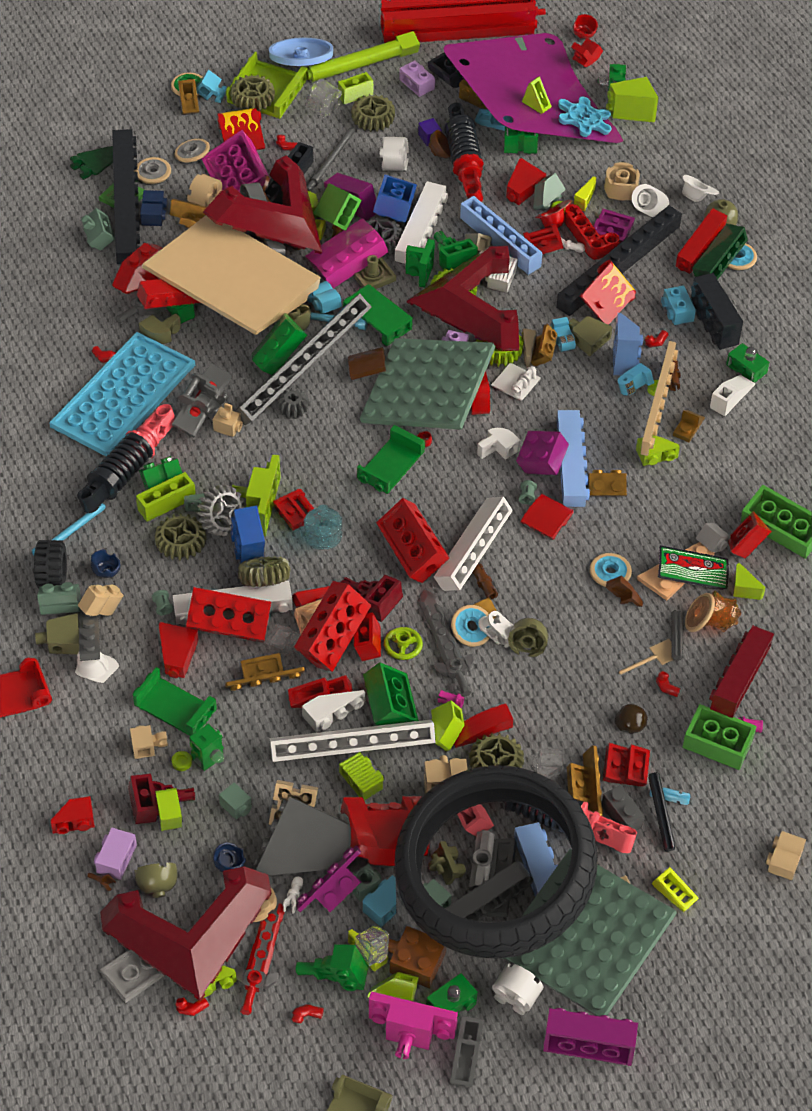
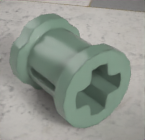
(527, 492)
(162, 602)

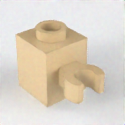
(227, 421)
(144, 741)

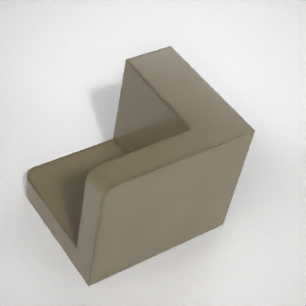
(480, 240)

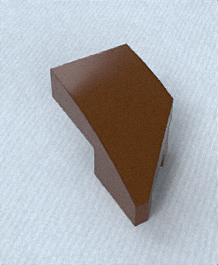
(622, 588)

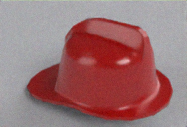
(555, 215)

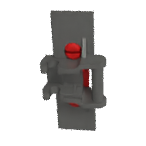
(206, 401)

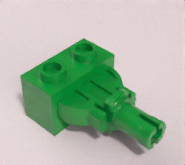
(453, 252)
(343, 966)

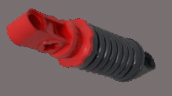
(464, 150)

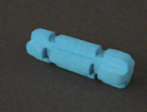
(674, 796)

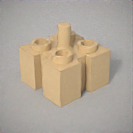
(440, 769)
(285, 789)

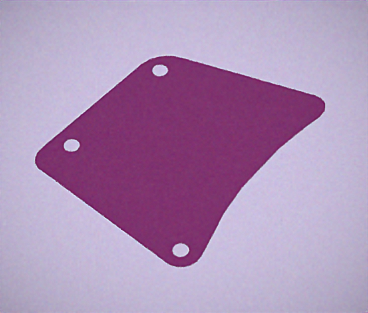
(503, 71)

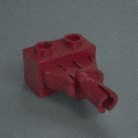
(381, 594)
(144, 800)

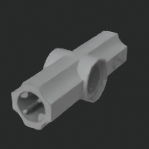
(482, 852)

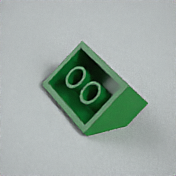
(278, 345)
(389, 695)

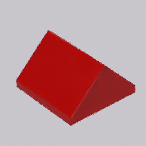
(748, 535)

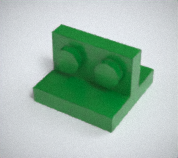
(420, 261)

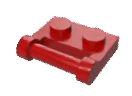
(545, 239)
(291, 510)

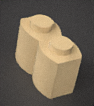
(100, 600)
(786, 855)

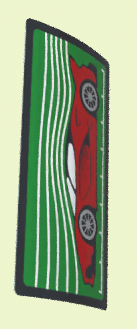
(693, 568)

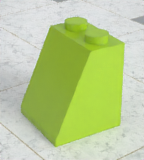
(632, 100)

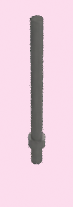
(316, 178)

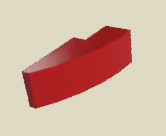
(304, 693)
(485, 723)

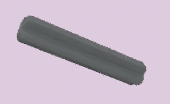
(677, 634)

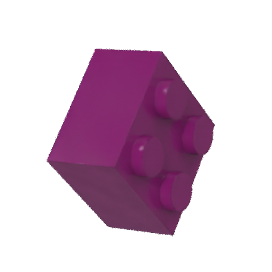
(542, 452)

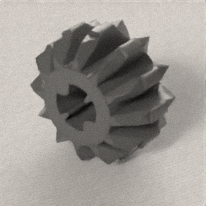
(293, 403)

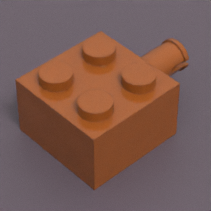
(416, 955)

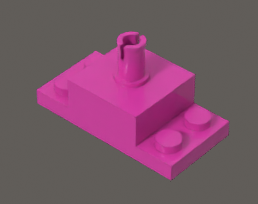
(411, 1022)

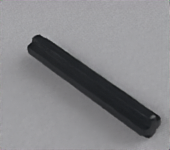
(661, 811)

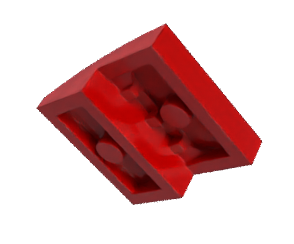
(547, 516)
(626, 765)

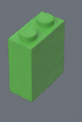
(337, 206)

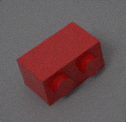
(368, 638)

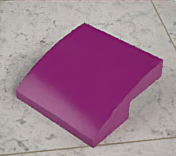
(615, 223)

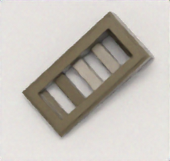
(529, 339)

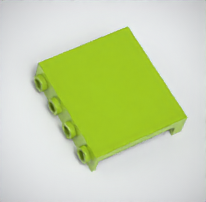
(285, 83)

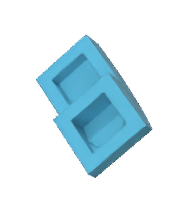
(486, 119)

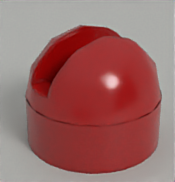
(425, 434)

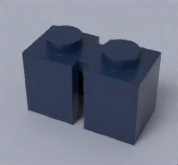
(153, 208)

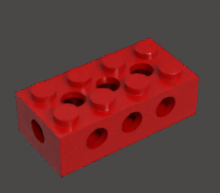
(412, 540)
(238, 605)
(332, 626)

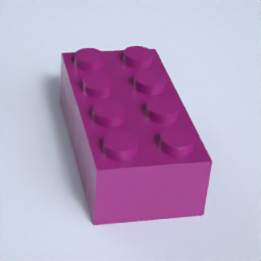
(590, 1036)

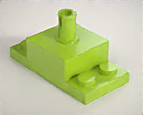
(262, 490)

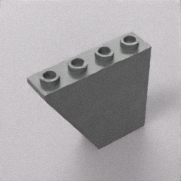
(302, 840)

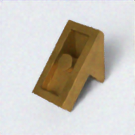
(188, 96)
(688, 425)

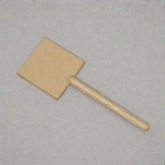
(661, 651)

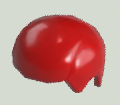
(585, 24)

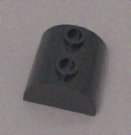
(446, 70)

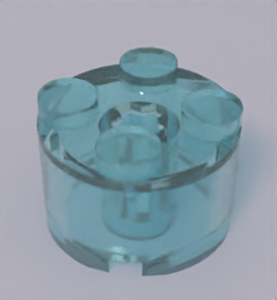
(323, 528)

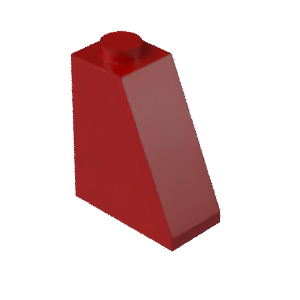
(523, 181)
(177, 648)

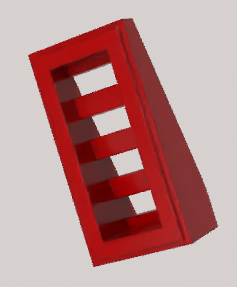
(308, 596)

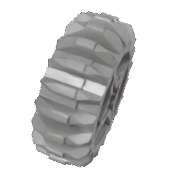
(216, 508)

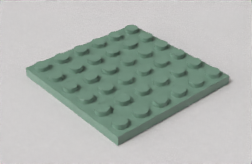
(428, 383)
(602, 946)

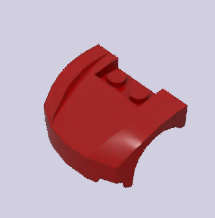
(377, 827)

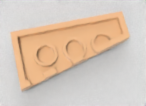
(665, 587)

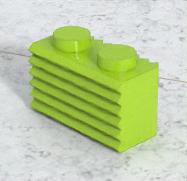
(355, 87)
(361, 775)

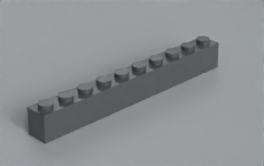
(302, 359)

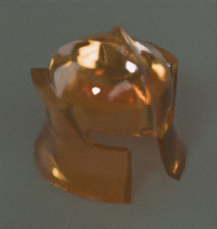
(725, 612)

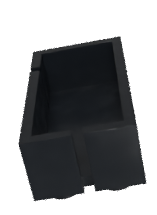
(716, 311)

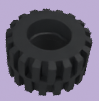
(50, 562)

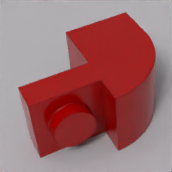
(587, 52)

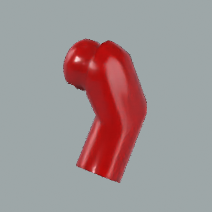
(283, 144)
(658, 341)
(103, 356)
(664, 685)
(190, 1009)
(306, 1010)

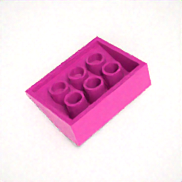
(235, 162)
(347, 253)

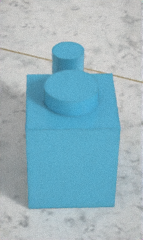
(209, 86)

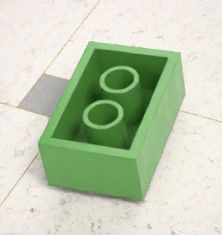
(719, 737)

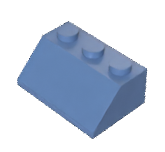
(626, 345)

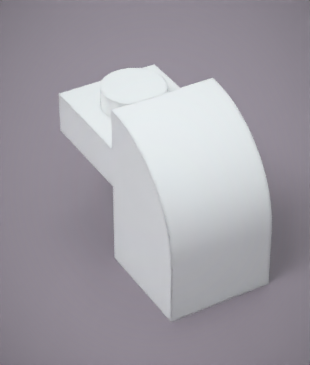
(499, 440)

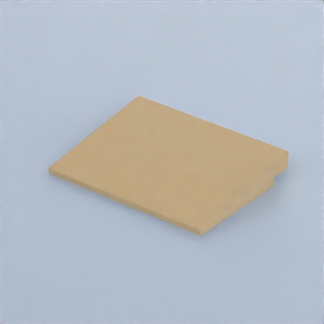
(233, 274)

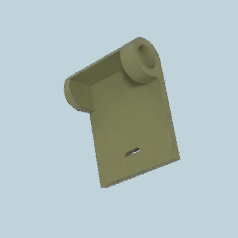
(358, 1096)

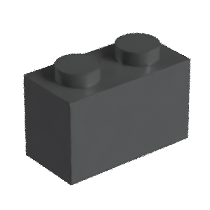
(622, 808)

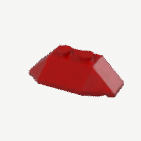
(131, 269)

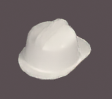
(695, 189)
(651, 198)
(96, 670)

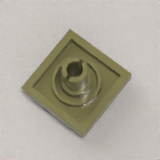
(376, 273)

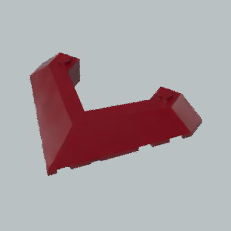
(285, 223)
(456, 306)
(194, 956)

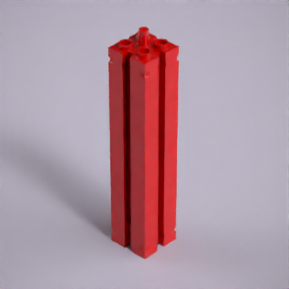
(458, 18)

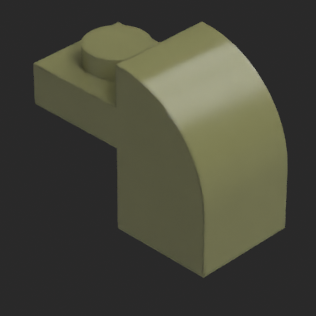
(160, 330)

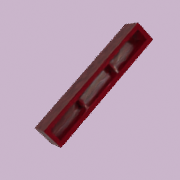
(741, 671)

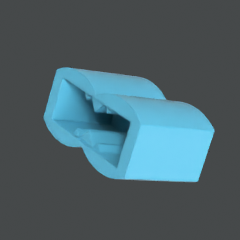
(325, 298)

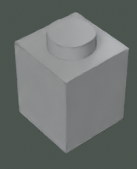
(713, 537)

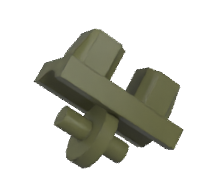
(444, 863)

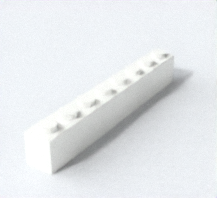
(352, 740)

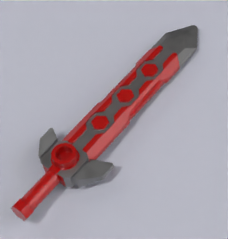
(256, 975)

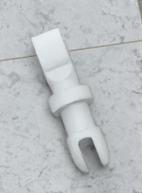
(579, 247)
(293, 893)

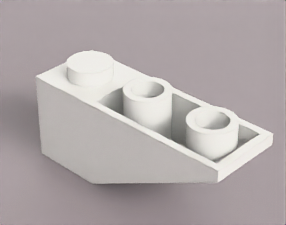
(729, 394)
(328, 708)

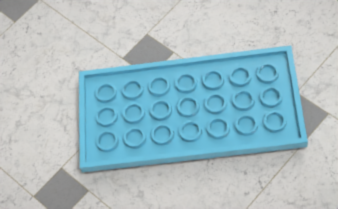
(122, 393)

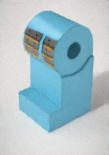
(565, 338)
(635, 379)

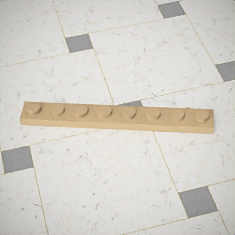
(658, 401)

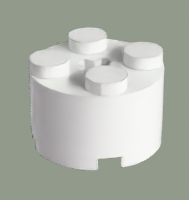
(394, 153)
(517, 988)

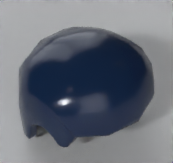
(101, 560)
(227, 853)

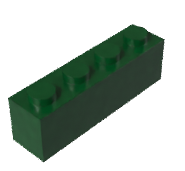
(721, 251)

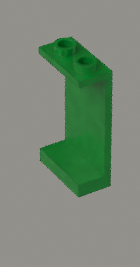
(383, 314)
(392, 460)
(173, 704)

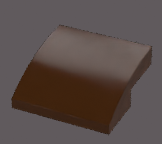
(367, 363)

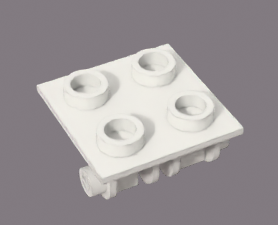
(516, 381)

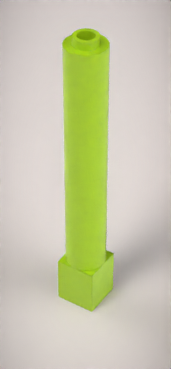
(403, 45)

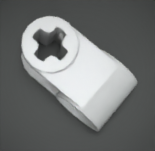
(498, 629)

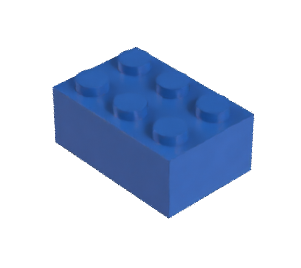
(394, 198)
(247, 534)

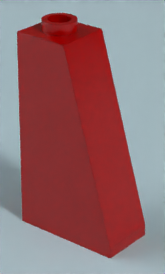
(700, 240)

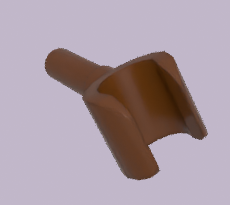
(104, 880)

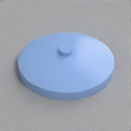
(301, 51)

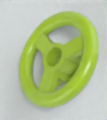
(403, 640)

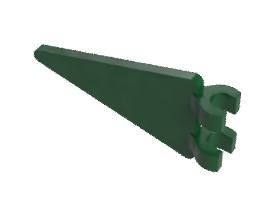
(93, 161)

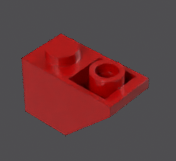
(74, 815)

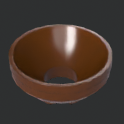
(439, 145)

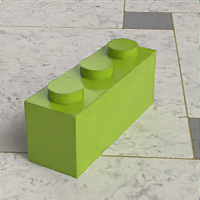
(164, 496)

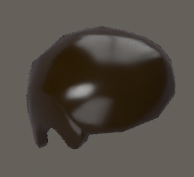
(631, 718)

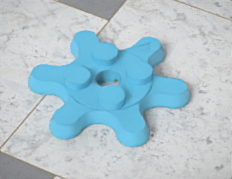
(592, 118)

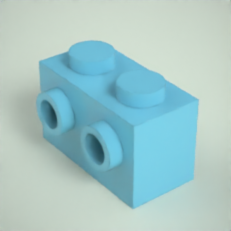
(678, 305)

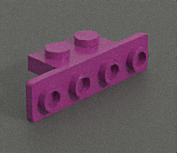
(334, 885)

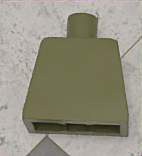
(590, 334)
(61, 635)

